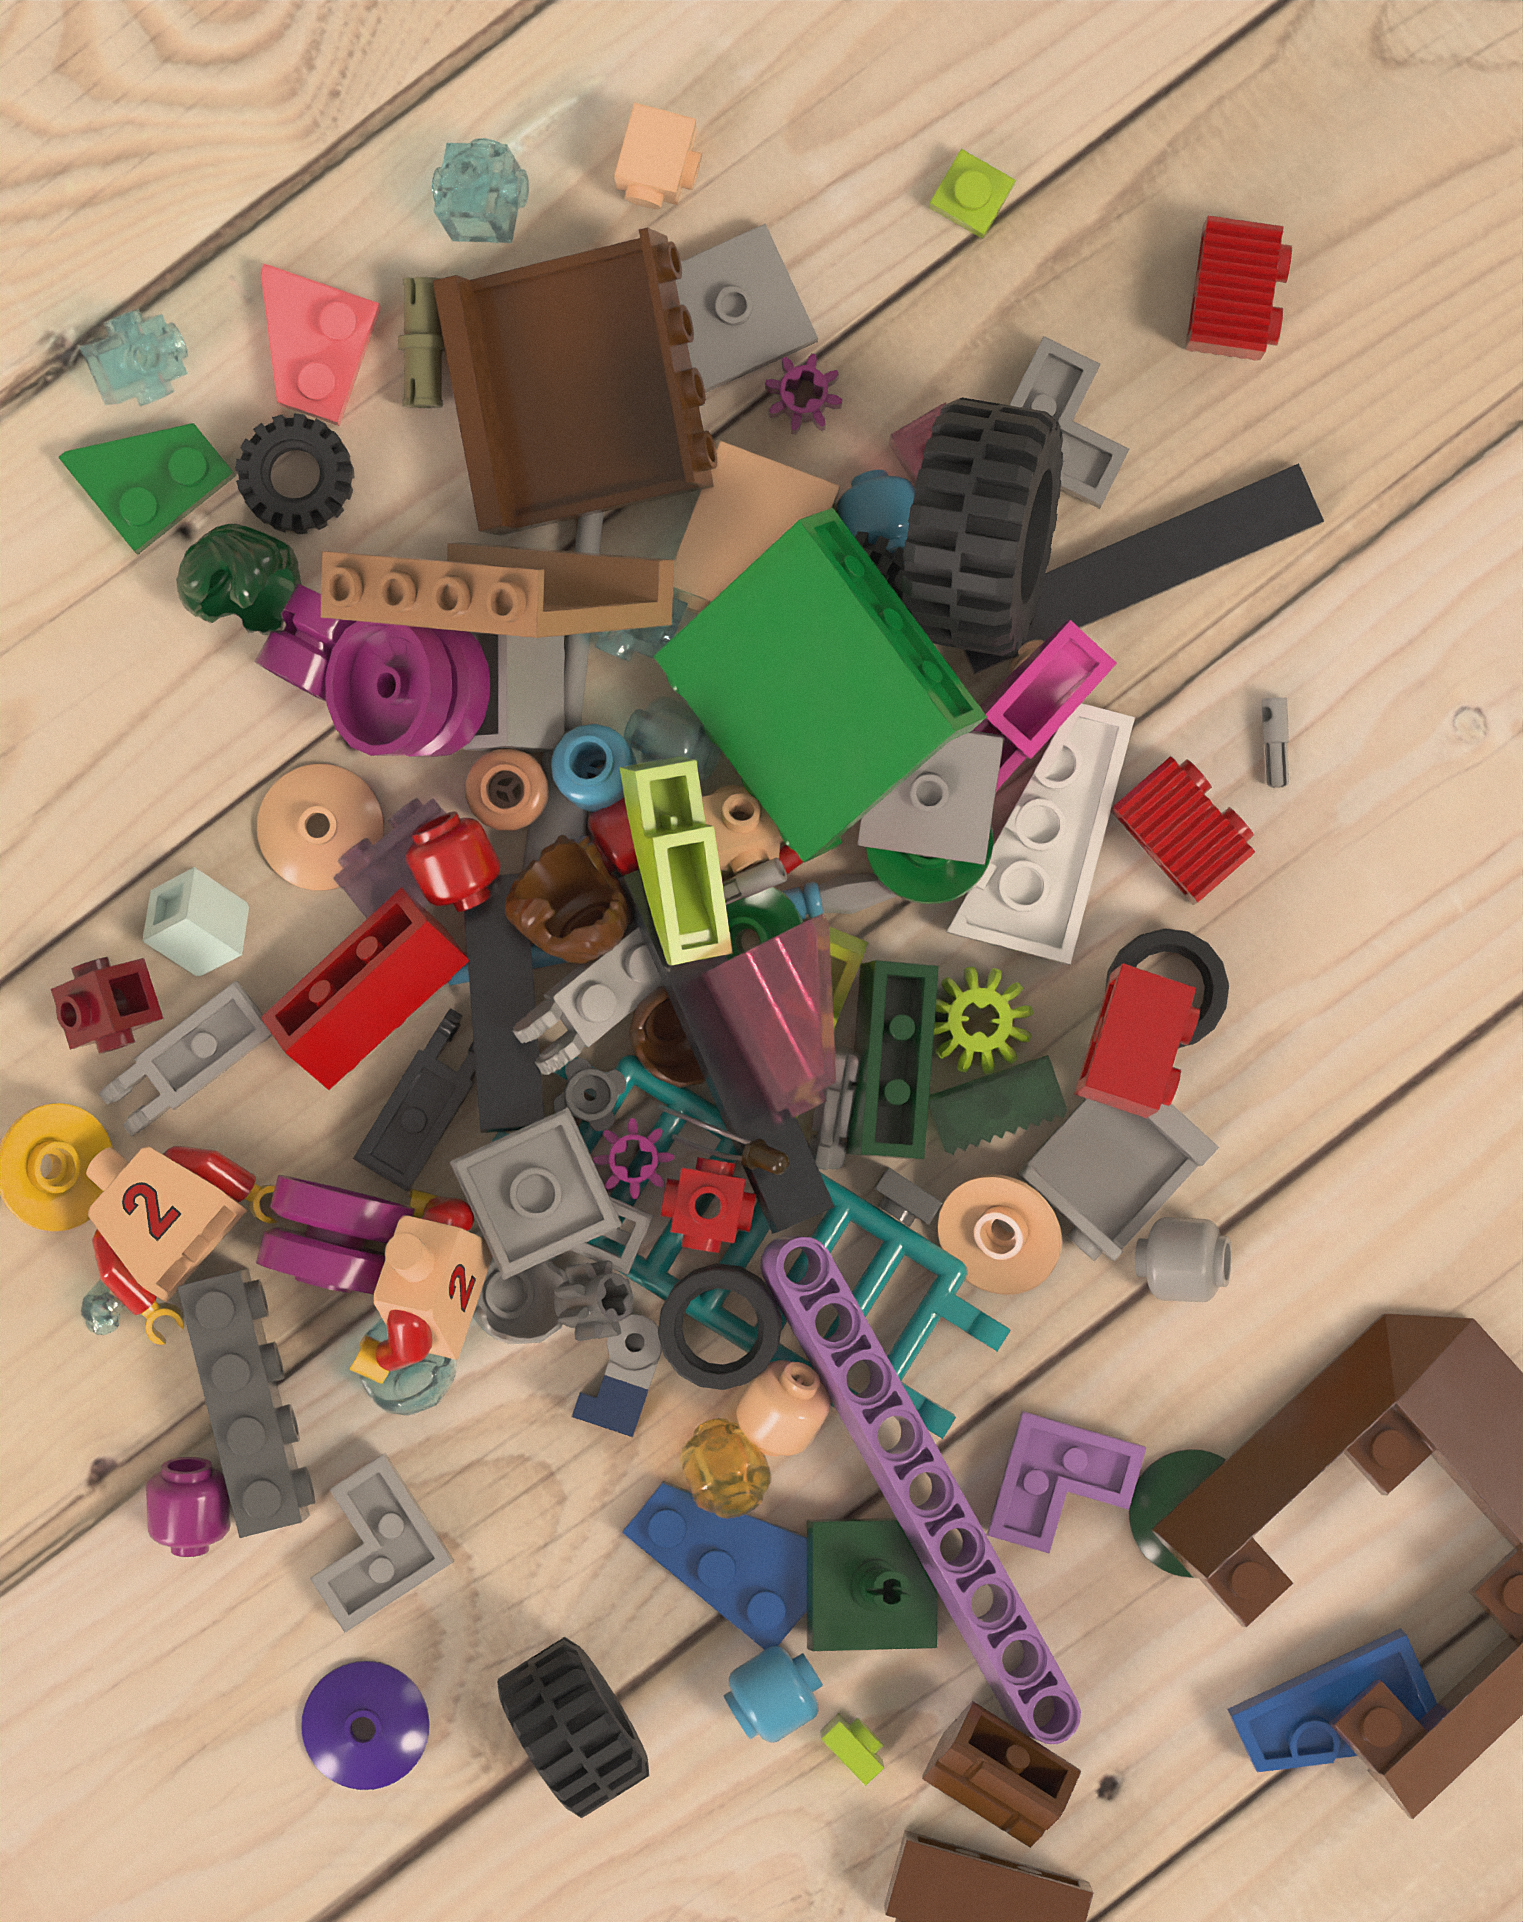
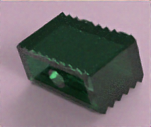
(996, 1105)

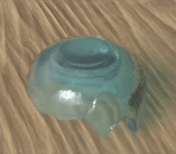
(411, 1387)

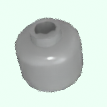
(1184, 1259)

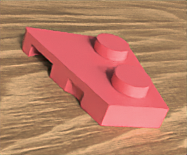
(315, 342)

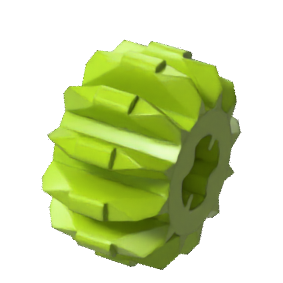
(979, 999)

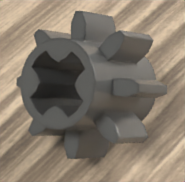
(593, 1300)

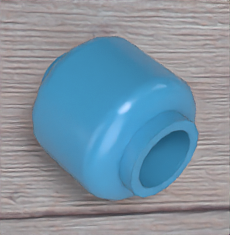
(878, 506)
(576, 762)
(773, 1694)

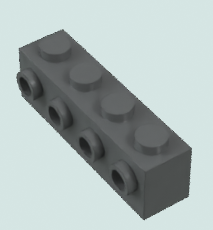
(244, 1402)

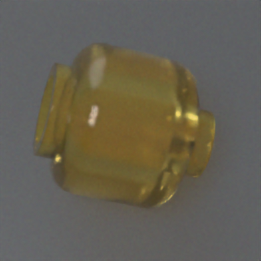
(724, 1469)

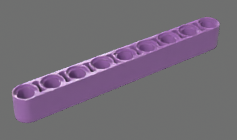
(946, 1505)

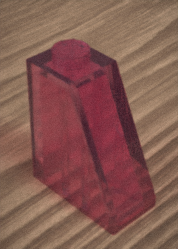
(783, 1014)

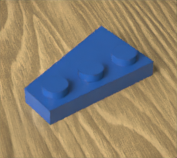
(736, 1564)
(1292, 1720)

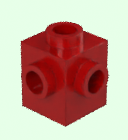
(714, 1178)

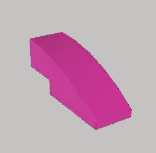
(1043, 694)

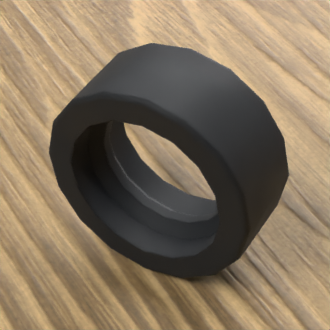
(1201, 955)
(712, 1374)

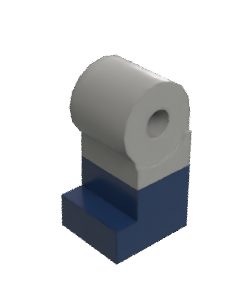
(626, 1378)

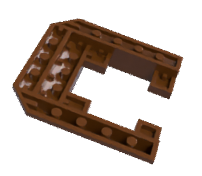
(1388, 1405)

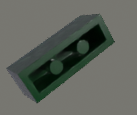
(896, 1059)

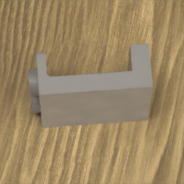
(1114, 1171)

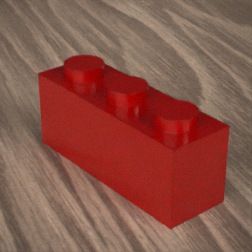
(364, 989)

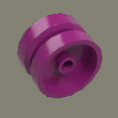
(407, 689)
(333, 1245)

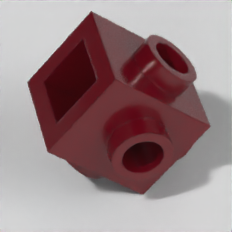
(106, 1004)

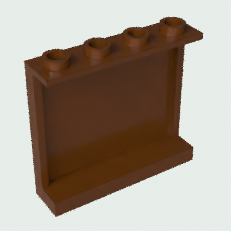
(576, 385)

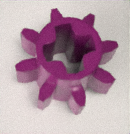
(814, 407)
(621, 1172)

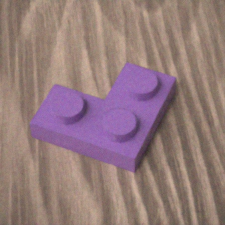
(1049, 1462)

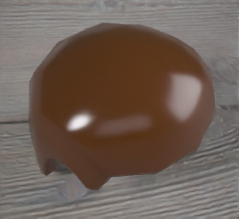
(661, 1042)

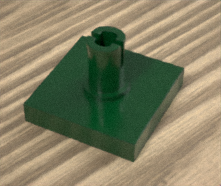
(867, 1588)

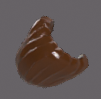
(569, 902)

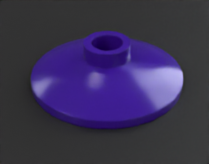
(371, 1692)

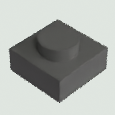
(905, 1199)

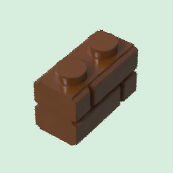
(1001, 1774)

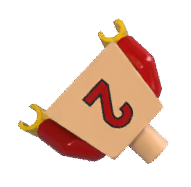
(163, 1221)
(426, 1286)

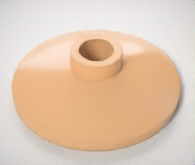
(284, 816)
(993, 1257)

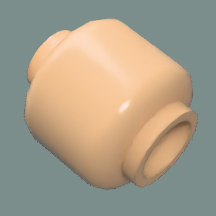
(783, 1408)

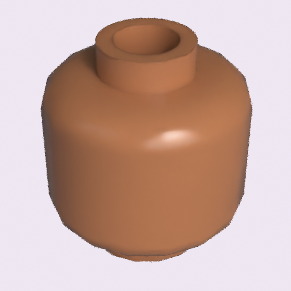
(484, 782)

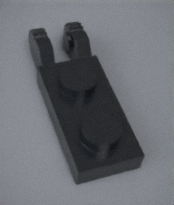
(418, 1110)

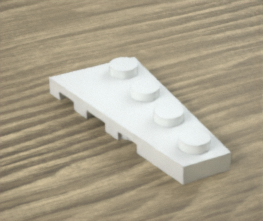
(1051, 843)

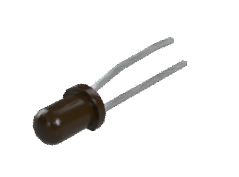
(755, 1154)

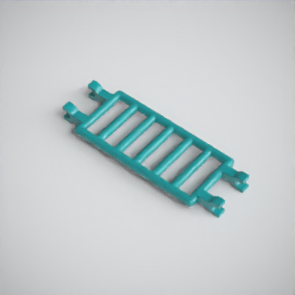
(896, 1238)

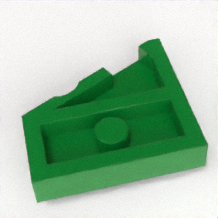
(149, 479)

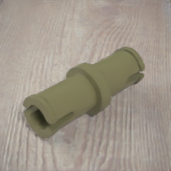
(421, 345)

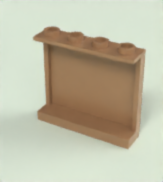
(500, 590)

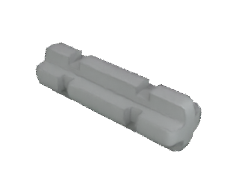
(834, 1116)

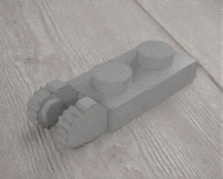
(592, 1000)
(192, 1055)

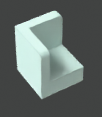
(196, 922)

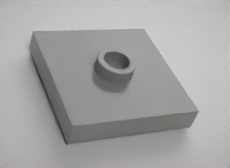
(741, 308)
(942, 805)
(536, 1193)

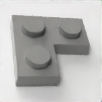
(1057, 384)
(396, 1550)

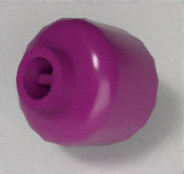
(187, 1506)

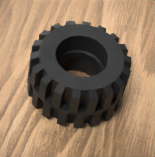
(573, 1727)

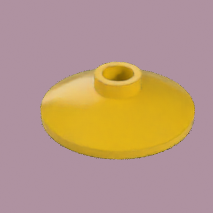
(71, 1141)

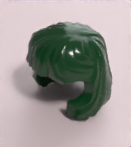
(238, 574)

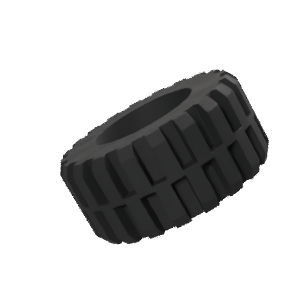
(982, 524)

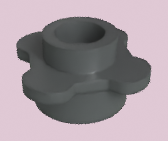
(605, 1084)

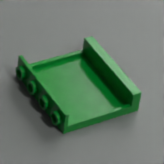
(817, 683)

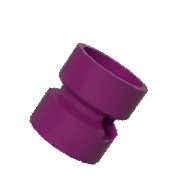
(305, 645)

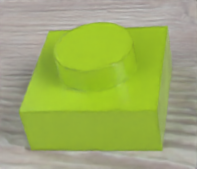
(972, 193)
(854, 1746)

